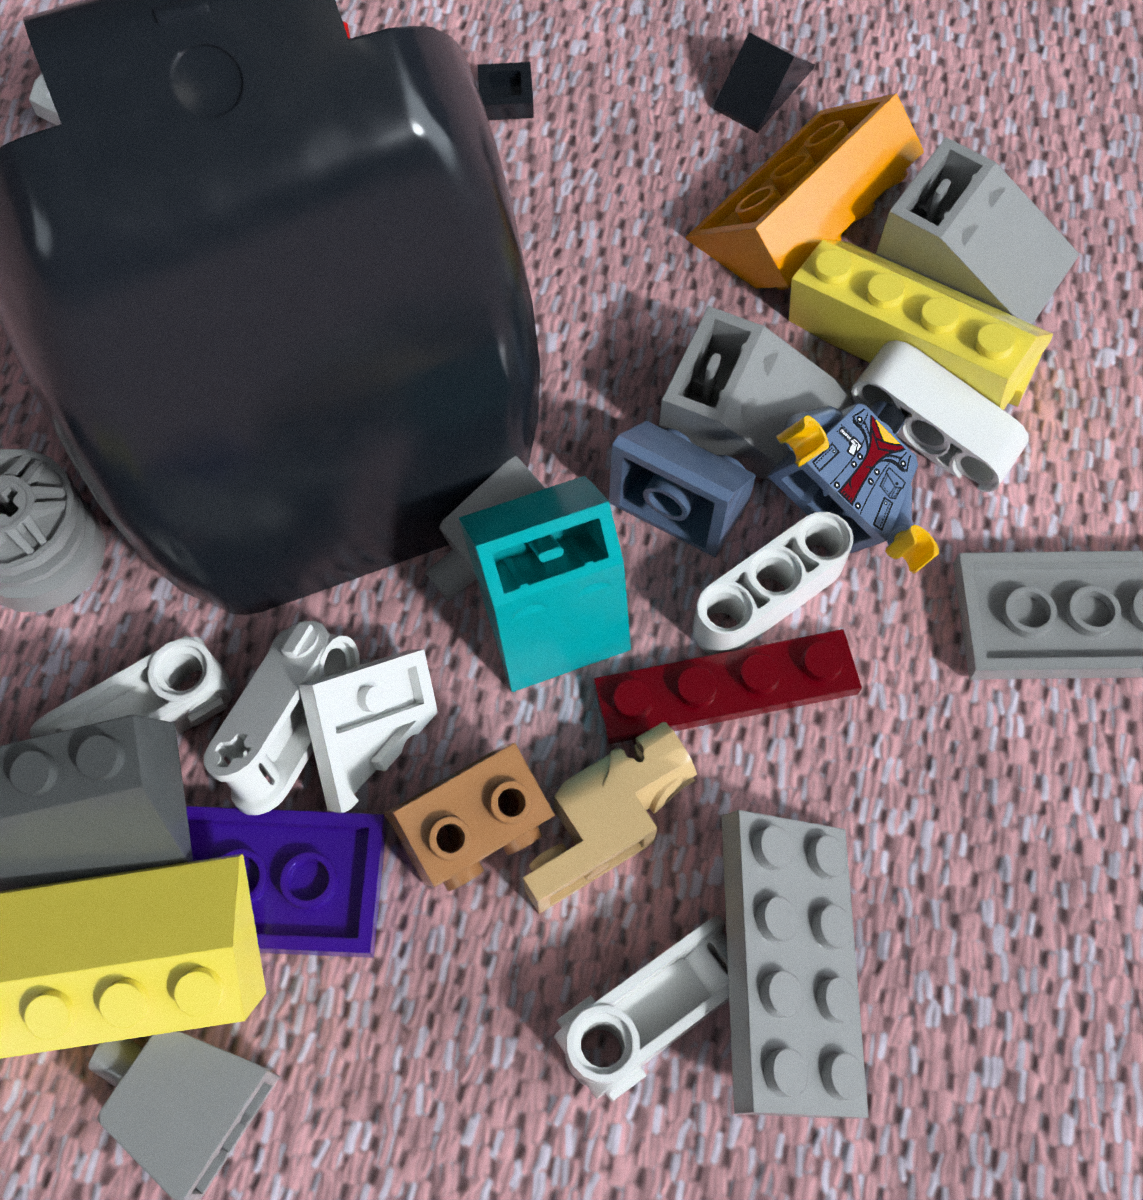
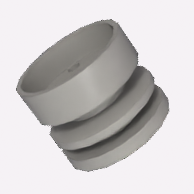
(46, 534)

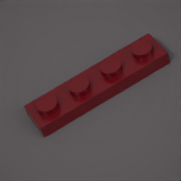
(727, 685)

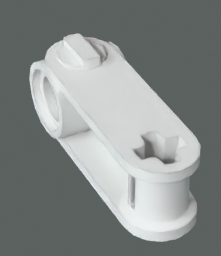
(151, 691)
(268, 722)
(649, 1009)

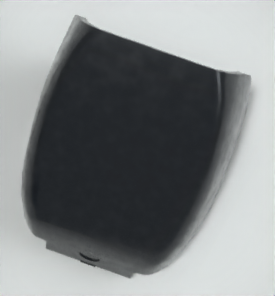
(266, 287)

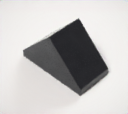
(760, 82)

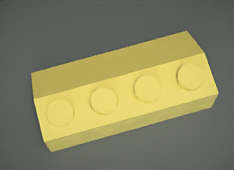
(868, 300)
(127, 956)

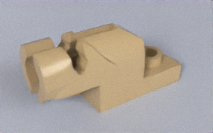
(608, 814)

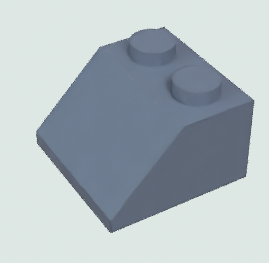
(678, 485)

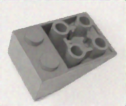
(977, 234)
(741, 390)

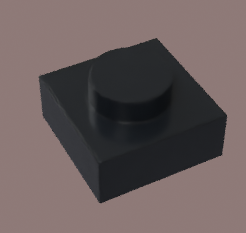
(506, 90)

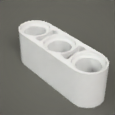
(943, 415)
(782, 560)

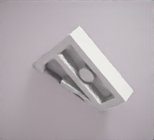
(364, 719)

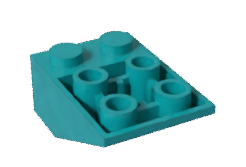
(551, 580)

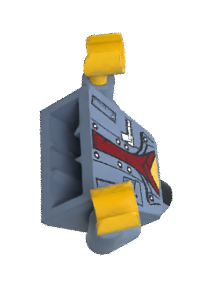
(859, 471)

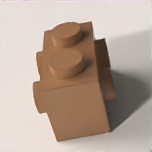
(470, 813)

